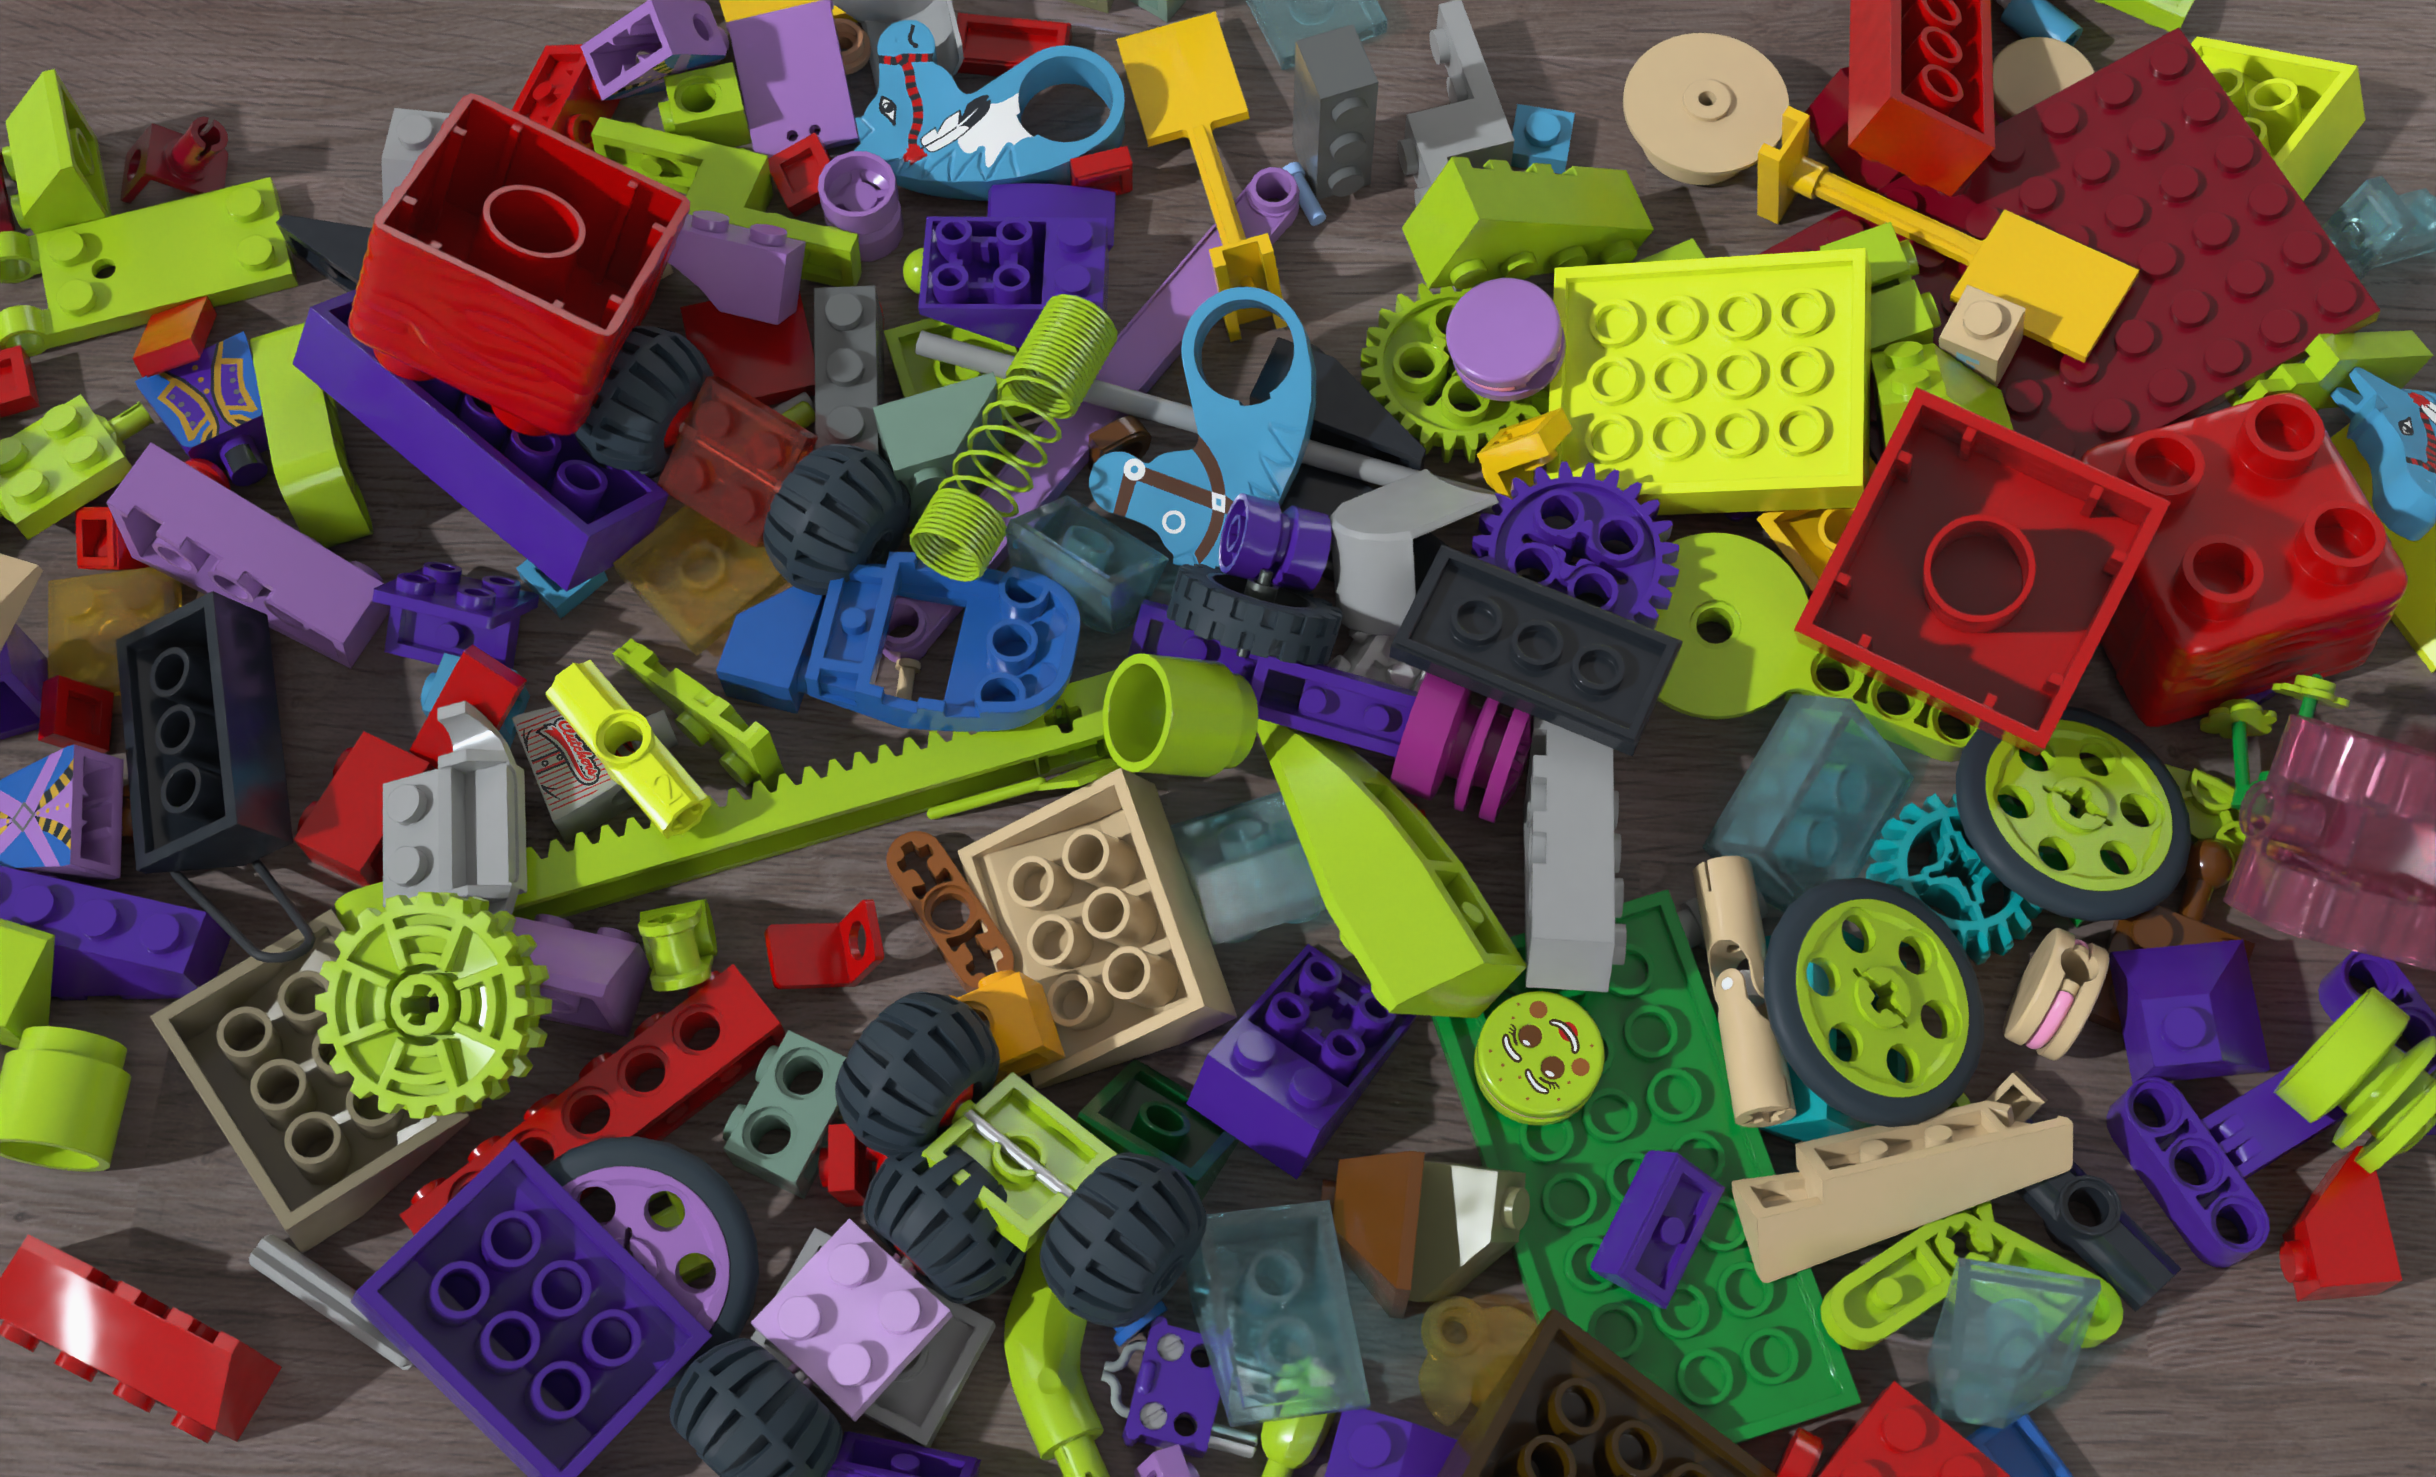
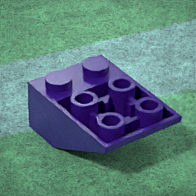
(1004, 270)
(1298, 1061)

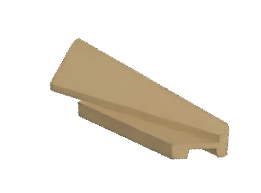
(1892, 1180)

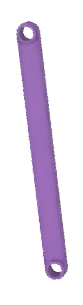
(1136, 362)

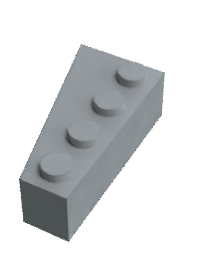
(1571, 862)

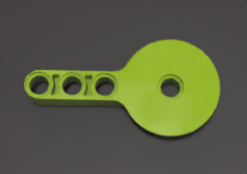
(1759, 605)

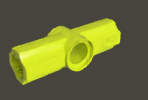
(649, 774)

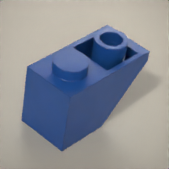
(771, 650)

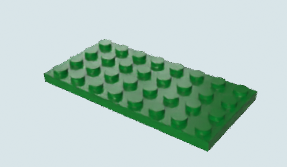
(1727, 1343)

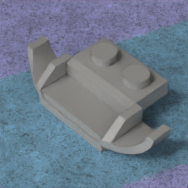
(461, 822)

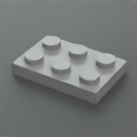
(931, 1383)

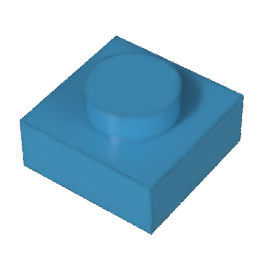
(1541, 137)

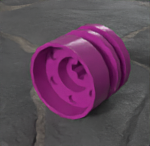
(1464, 743)

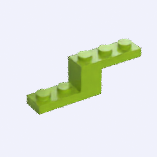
(731, 184)

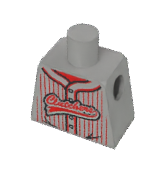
(571, 775)

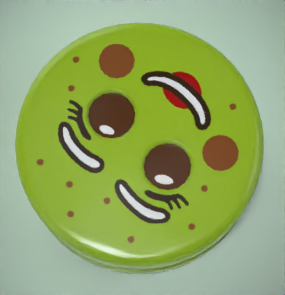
(1539, 1058)

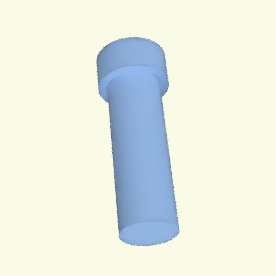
(1306, 196)

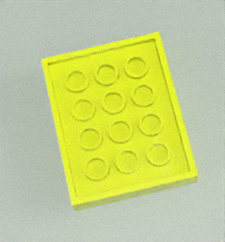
(1720, 379)

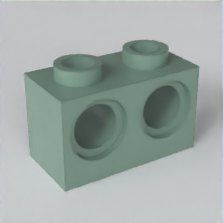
(778, 1108)

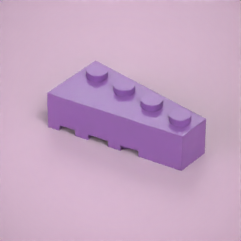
(231, 547)

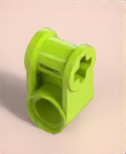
(679, 944)

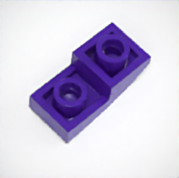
(1052, 201)

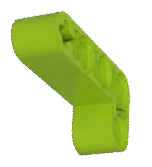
(307, 444)

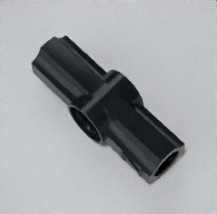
(2112, 1248)

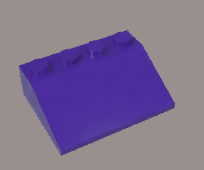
(531, 1317)

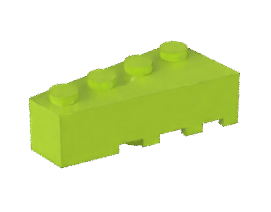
(1522, 223)

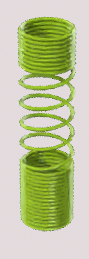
(1047, 377)

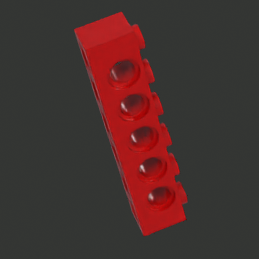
(610, 1079)

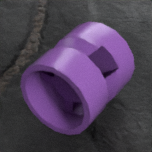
(863, 198)

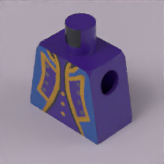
(215, 409)

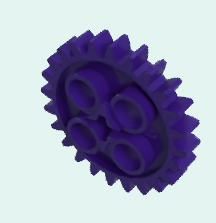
(1598, 515)

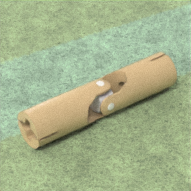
(1732, 933)

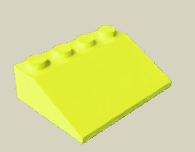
(2292, 102)

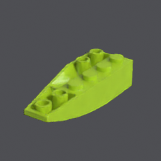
(1390, 882)

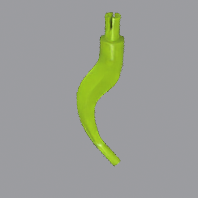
(1046, 1376)

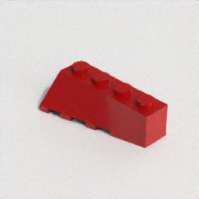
(134, 1339)

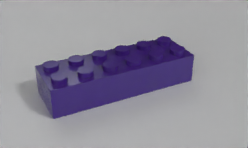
(526, 488)

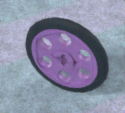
(712, 1225)

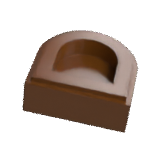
(1119, 436)

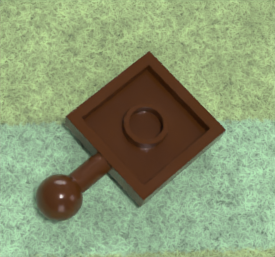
(2207, 869)

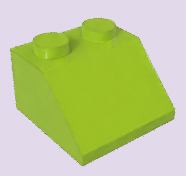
(53, 160)
(1930, 368)

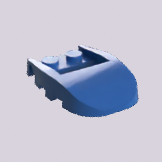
(1007, 662)

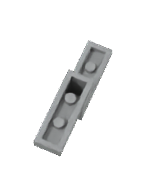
(1474, 120)

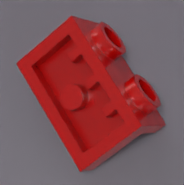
(564, 95)

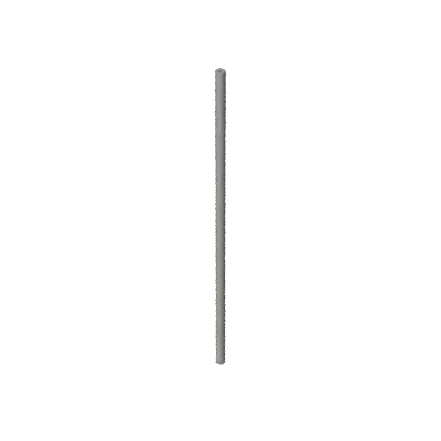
(1182, 417)

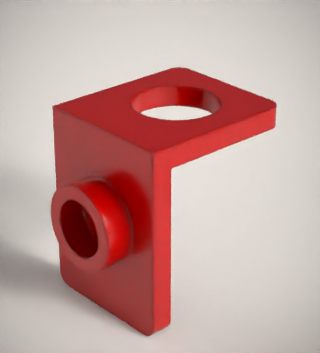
(825, 952)

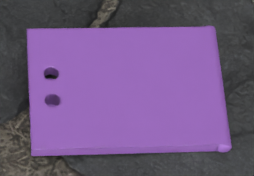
(793, 77)

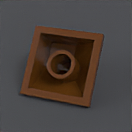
(1377, 1222)

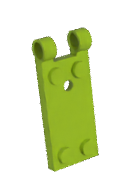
(163, 257)

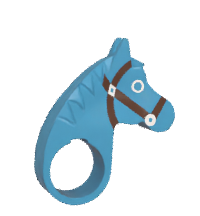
(1237, 448)

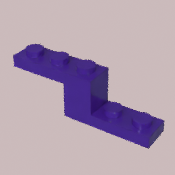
(1292, 694)

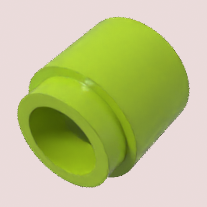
(1178, 716)
(62, 1099)

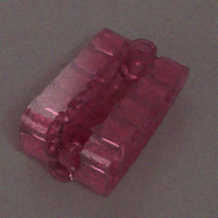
(2343, 843)

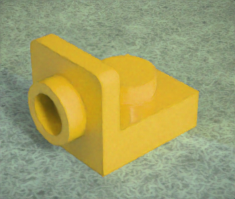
(1521, 449)

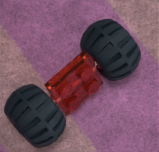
(744, 463)

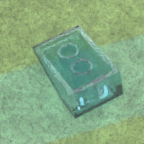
(1277, 1314)

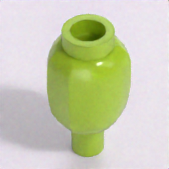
(1293, 1442)

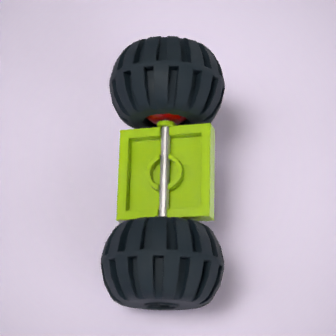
(1113, 1221)

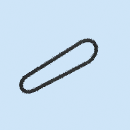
(237, 935)

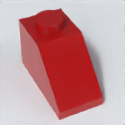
(2341, 1238)

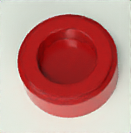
(1800, 1455)

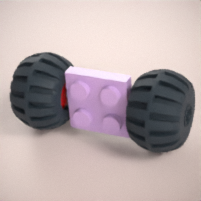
(847, 1322)

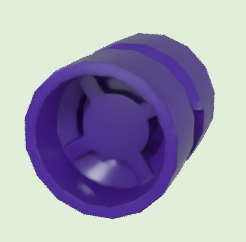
(1285, 543)

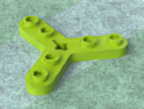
(1919, 1269)

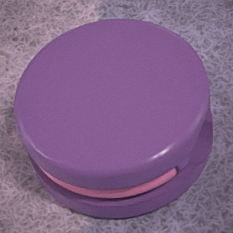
(1506, 339)

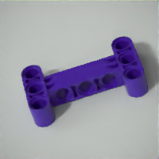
(2245, 1132)

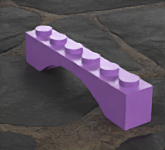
(741, 268)

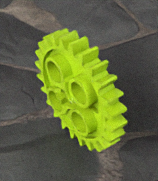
(1415, 342)

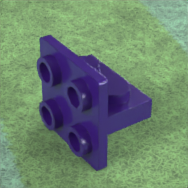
(447, 613)

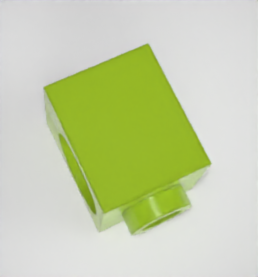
(710, 90)

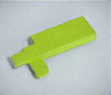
(2386, 354)

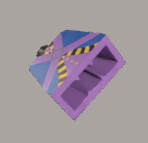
(674, 33)
(64, 816)

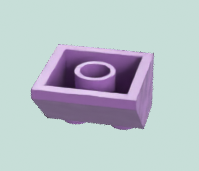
(591, 975)

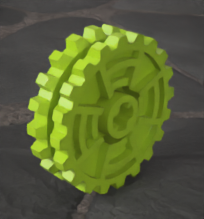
(383, 1014)

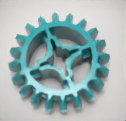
(1950, 854)

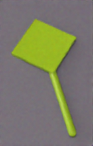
(1070, 779)

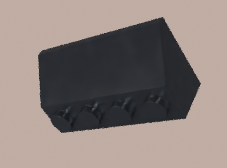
(203, 738)

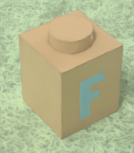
(1983, 333)

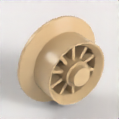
(1704, 106)

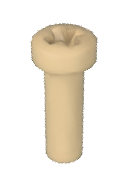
(907, 669)

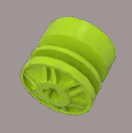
(2368, 1079)

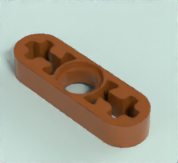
(940, 867)

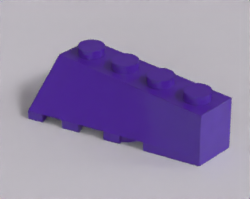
(114, 939)

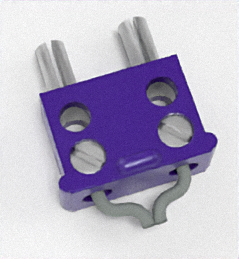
(1173, 1390)

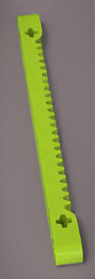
(800, 813)

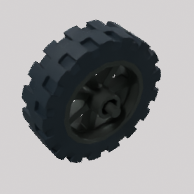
(1254, 615)

